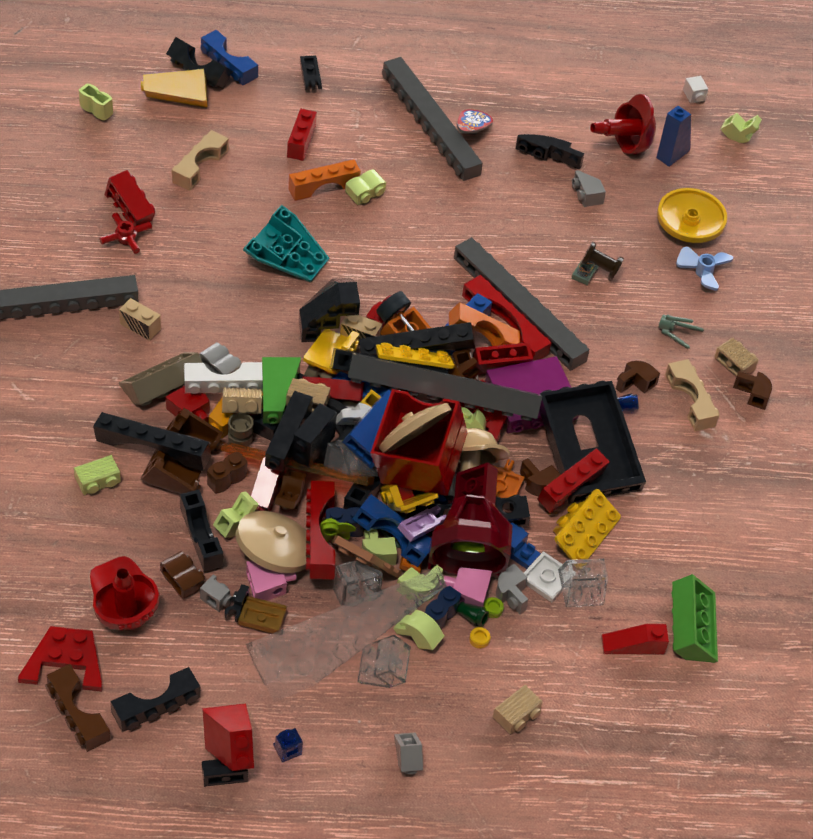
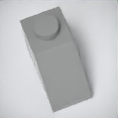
(409, 752)

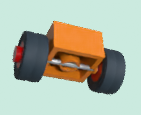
(399, 320)

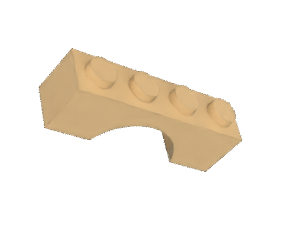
(211, 147)
(683, 377)

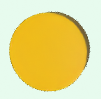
(479, 637)

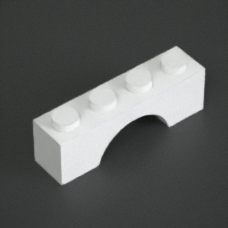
(201, 380)

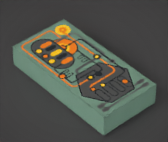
(584, 273)

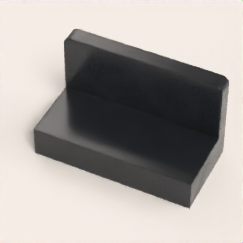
(217, 773)

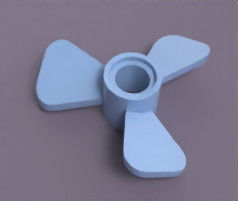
(704, 265)

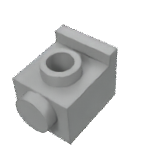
(215, 594)

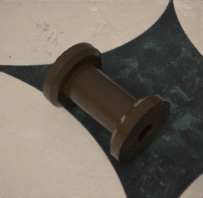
(602, 260)

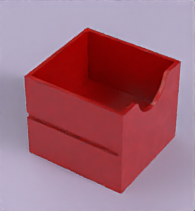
(427, 460)

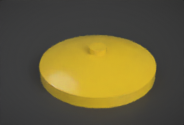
(692, 215)

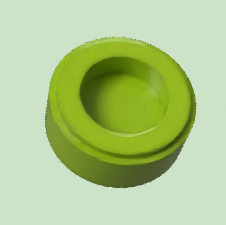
(494, 607)

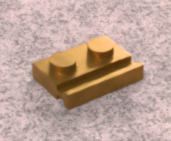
(262, 615)

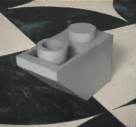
(588, 189)

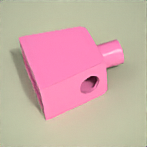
(267, 583)
(471, 584)

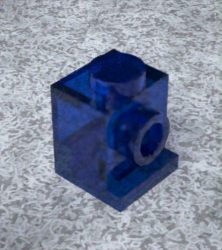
(287, 740)

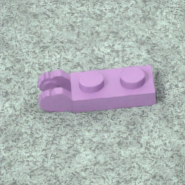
(421, 523)

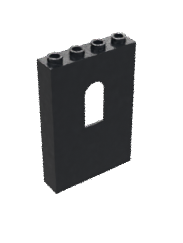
(614, 441)

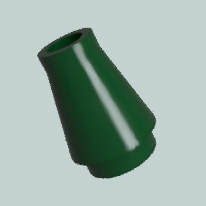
(475, 614)

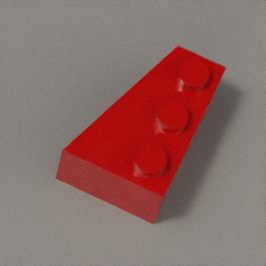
(129, 198)

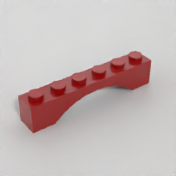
(501, 307)
(321, 553)

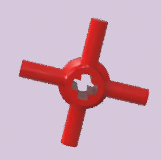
(125, 233)

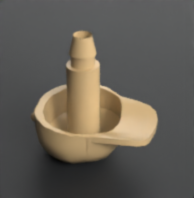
(481, 448)

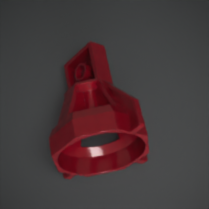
(473, 520)

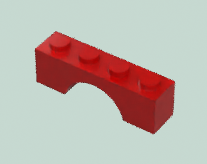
(563, 486)

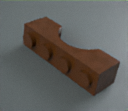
(89, 728)

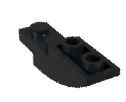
(545, 146)

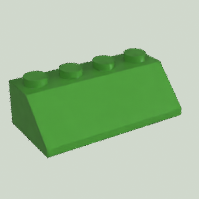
(694, 620)

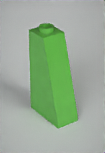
(277, 377)

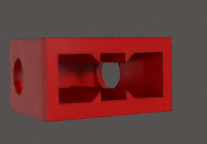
(195, 403)

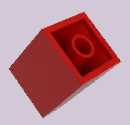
(229, 735)

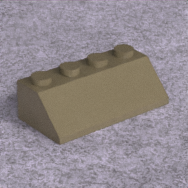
(158, 379)

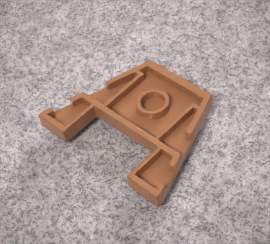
(364, 556)

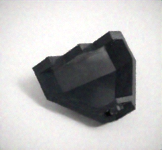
(324, 309)

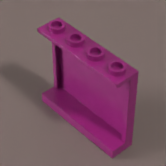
(531, 377)

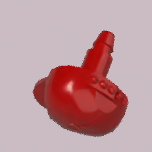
(632, 126)
(123, 594)

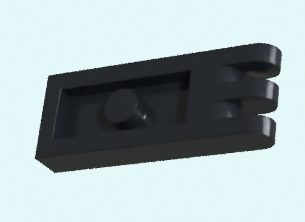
(310, 72)

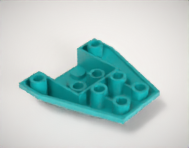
(287, 246)

